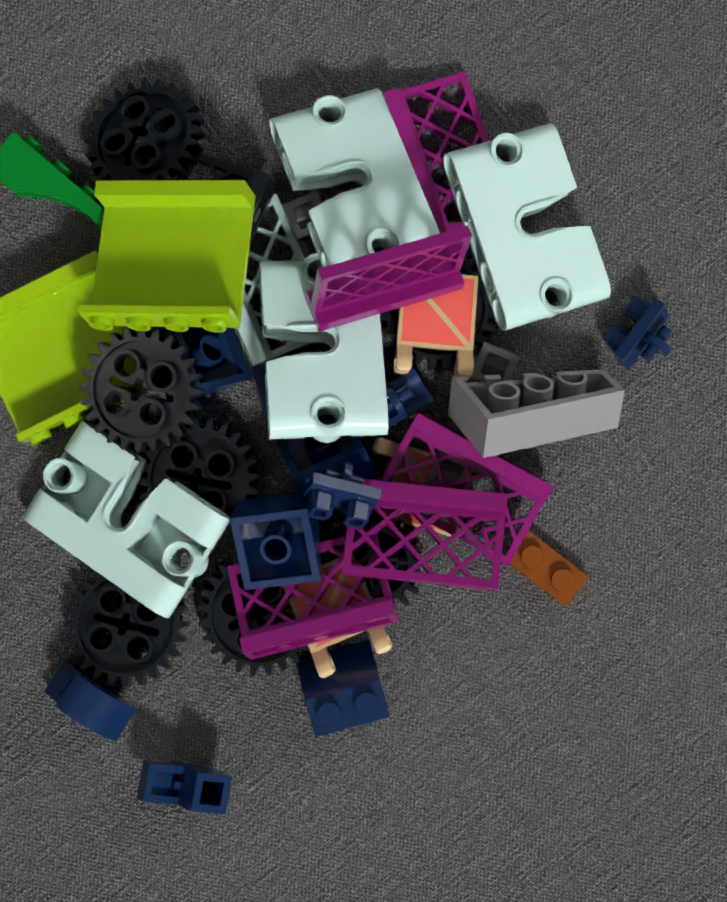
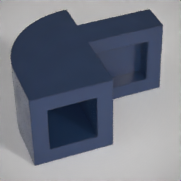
(89, 702)
(185, 785)

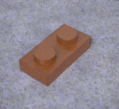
(548, 569)

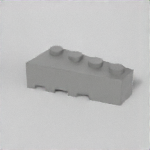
(534, 410)

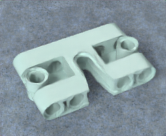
(354, 148)
(519, 264)
(338, 382)
(88, 524)

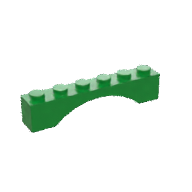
(34, 177)

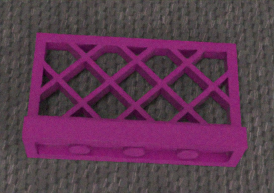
(405, 120)
(388, 279)
(495, 467)
(436, 503)
(316, 627)

